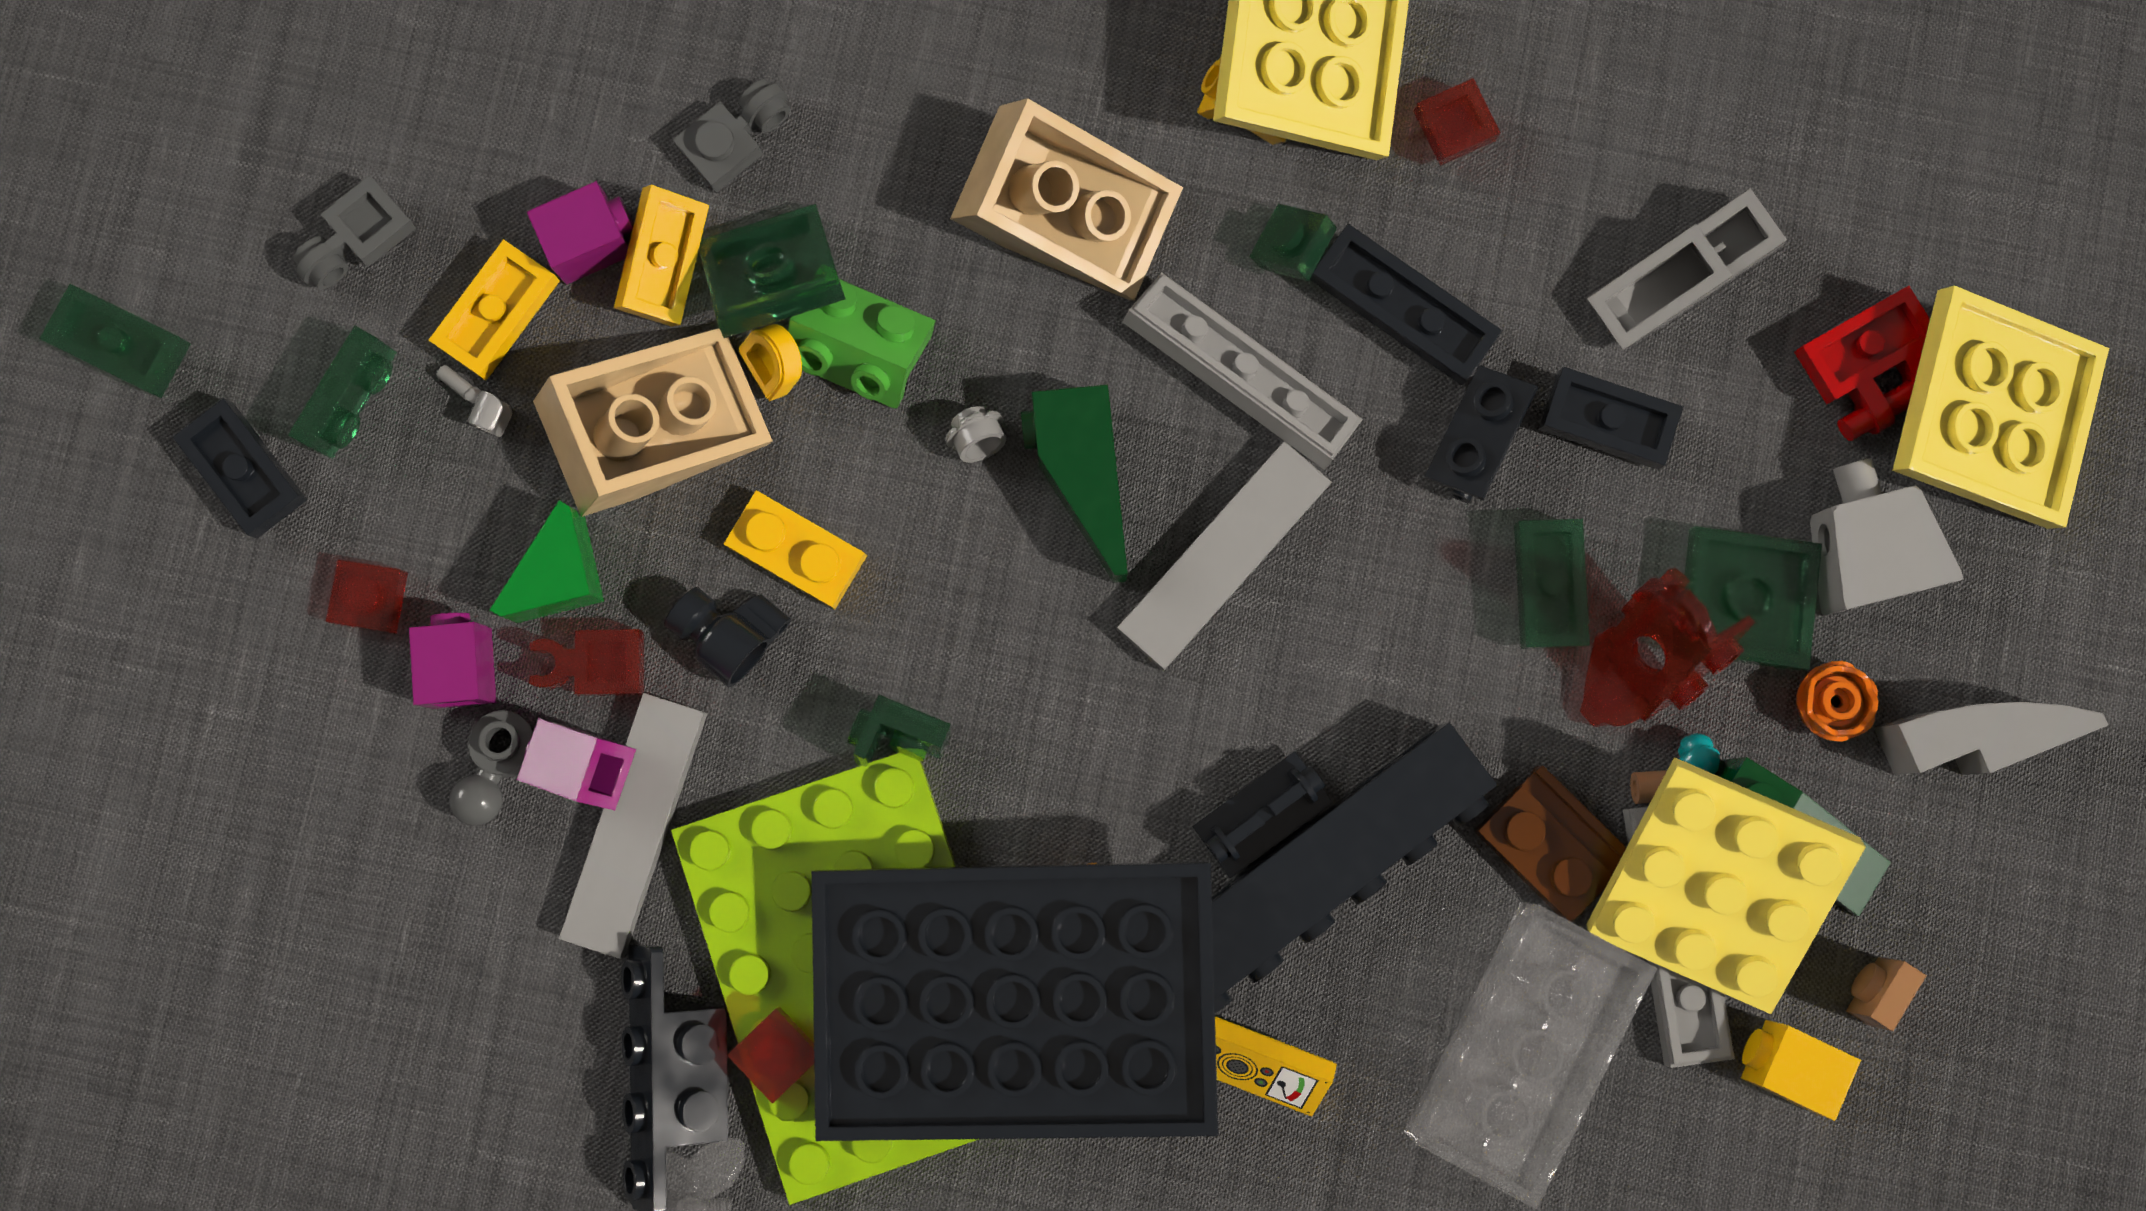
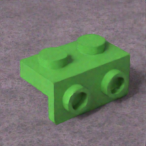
(862, 343)

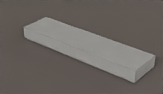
(1242, 370)
(1223, 556)
(632, 836)
(1688, 1014)

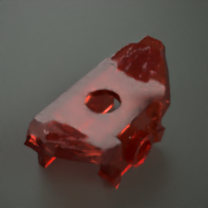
(1626, 689)

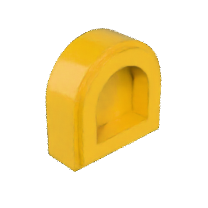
(772, 360)

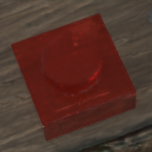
(1456, 121)
(367, 596)
(774, 1054)

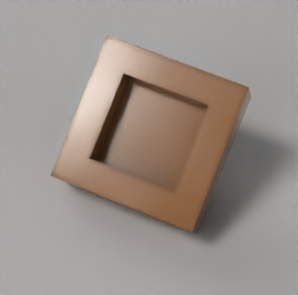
(1884, 992)

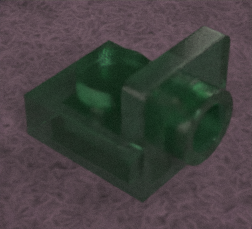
(909, 730)

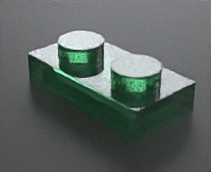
(115, 340)
(334, 408)
(1551, 584)

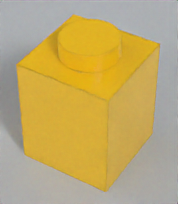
(1799, 1068)

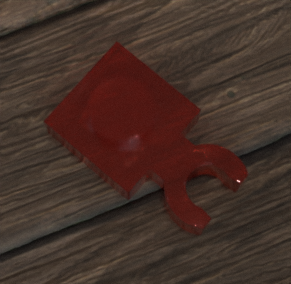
(600, 663)

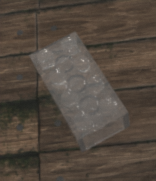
(1529, 1053)

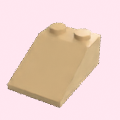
(1066, 199)
(649, 419)

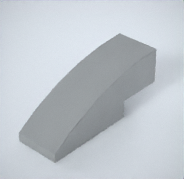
(1687, 269)
(1982, 735)

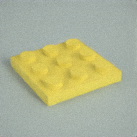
(1313, 71)
(2001, 408)
(1724, 885)

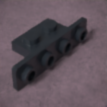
(674, 1077)

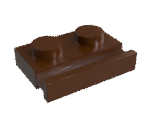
(1552, 843)

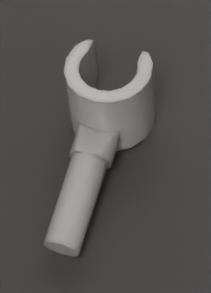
(488, 411)

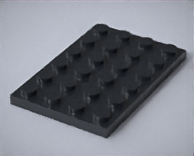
(1014, 1002)

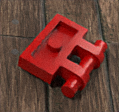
(1860, 350)

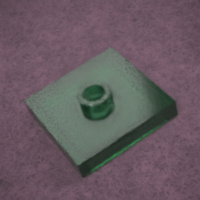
(770, 271)
(1760, 578)

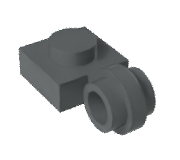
(722, 145)
(363, 222)

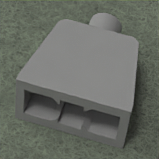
(1878, 543)

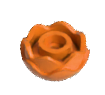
(1856, 697)

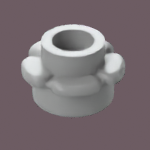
(976, 434)

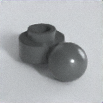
(478, 796)

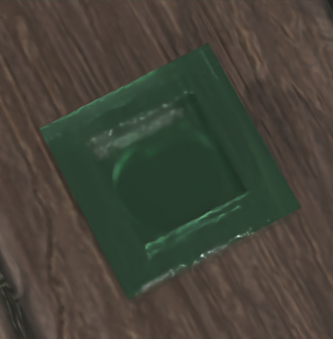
(1293, 242)

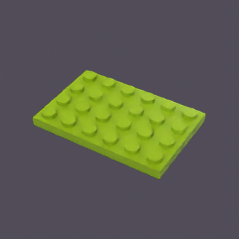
(755, 910)

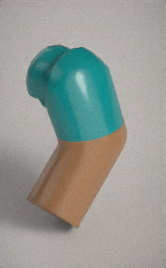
(1694, 749)

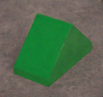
(554, 572)

